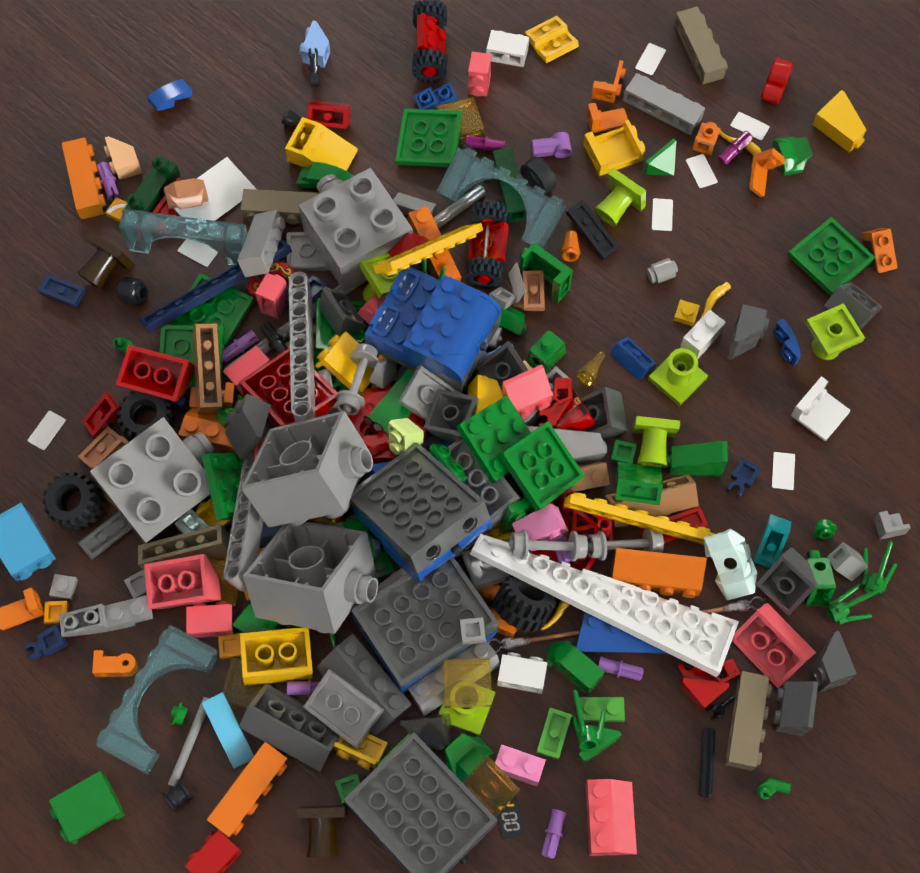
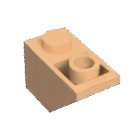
(123, 158)

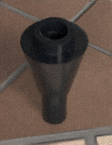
(291, 120)

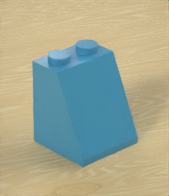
(22, 543)

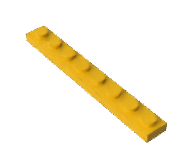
(427, 249)
(636, 518)

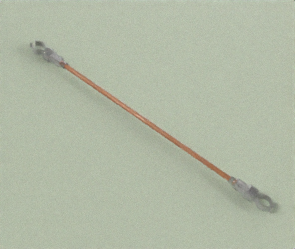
(511, 643)

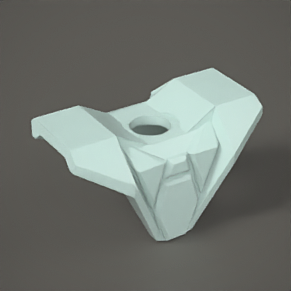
(736, 581)

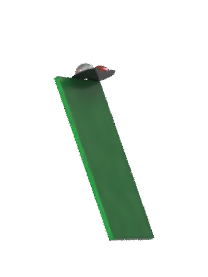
(389, 408)

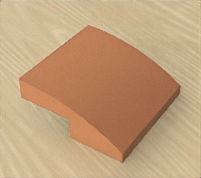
(102, 447)

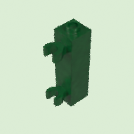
(152, 188)
(509, 195)

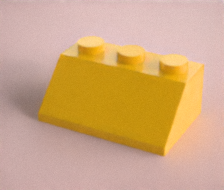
(276, 656)

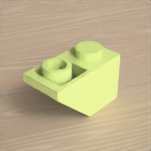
(403, 435)

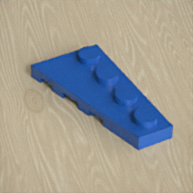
(602, 637)

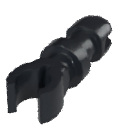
(314, 67)

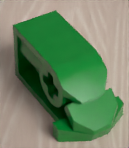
(574, 665)

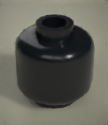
(131, 291)

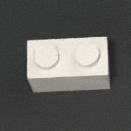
(507, 48)
(703, 333)
(522, 673)

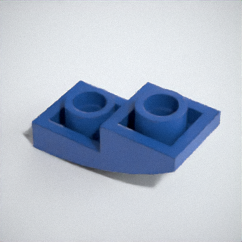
(165, 96)
(430, 99)
(790, 350)

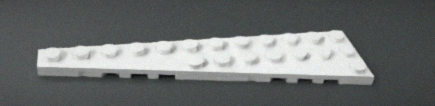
(664, 623)

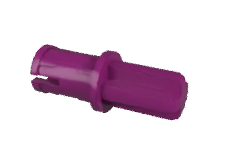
(484, 143)
(735, 148)

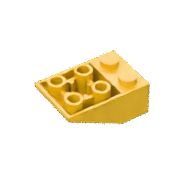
(316, 143)

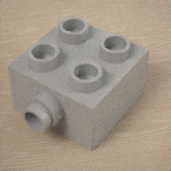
(352, 224)
(307, 470)
(155, 478)
(312, 576)

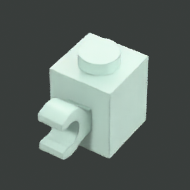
(190, 522)

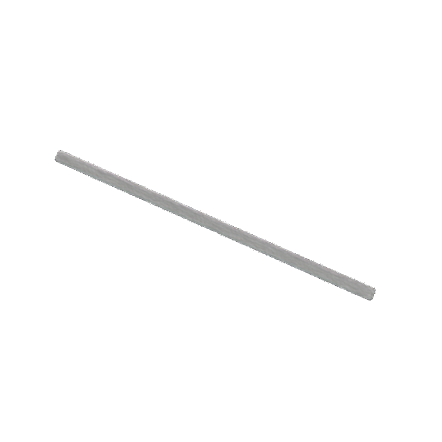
(440, 219)

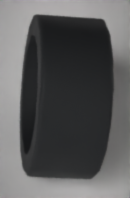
(538, 174)

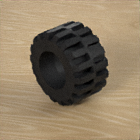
(137, 404)
(59, 493)
(523, 604)

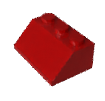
(155, 373)

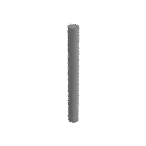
(188, 745)

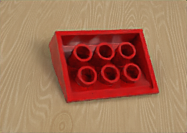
(273, 385)

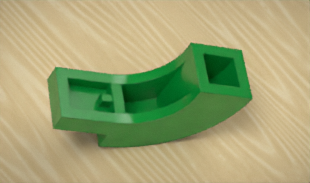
(312, 175)

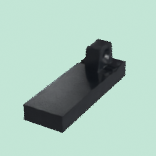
(592, 230)

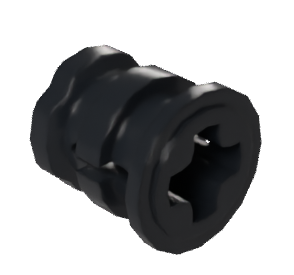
(177, 796)

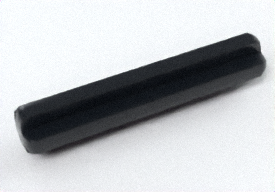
(707, 762)

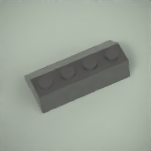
(363, 672)
(289, 727)

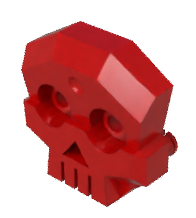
(379, 441)
(590, 525)

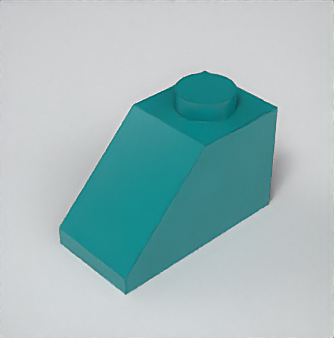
(772, 541)

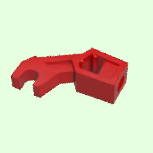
(560, 406)
(729, 669)

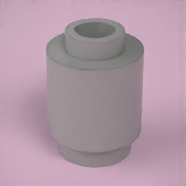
(661, 271)

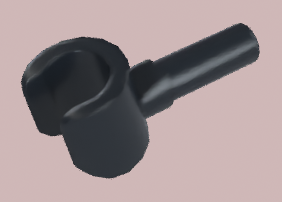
(718, 709)

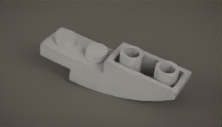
(105, 618)

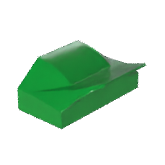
(795, 152)
(513, 320)
(465, 755)

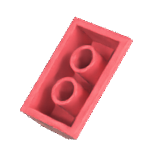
(181, 582)
(772, 645)
(610, 817)

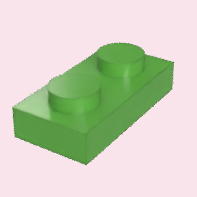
(593, 706)
(554, 733)

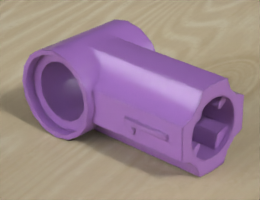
(556, 145)

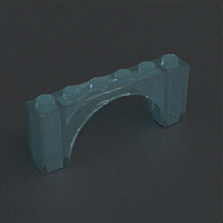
(541, 210)
(143, 228)
(122, 735)

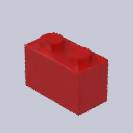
(330, 113)
(214, 856)

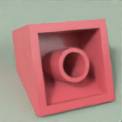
(529, 391)

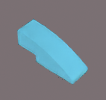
(228, 730)

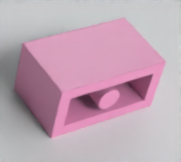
(542, 525)
(520, 765)

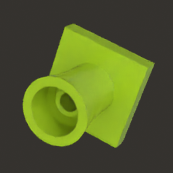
(623, 194)
(378, 283)
(833, 332)
(678, 375)
(654, 439)
(468, 718)

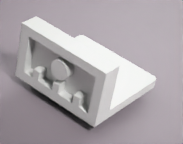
(820, 411)

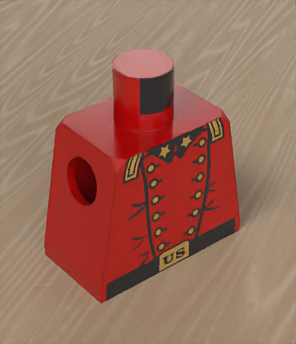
(575, 416)

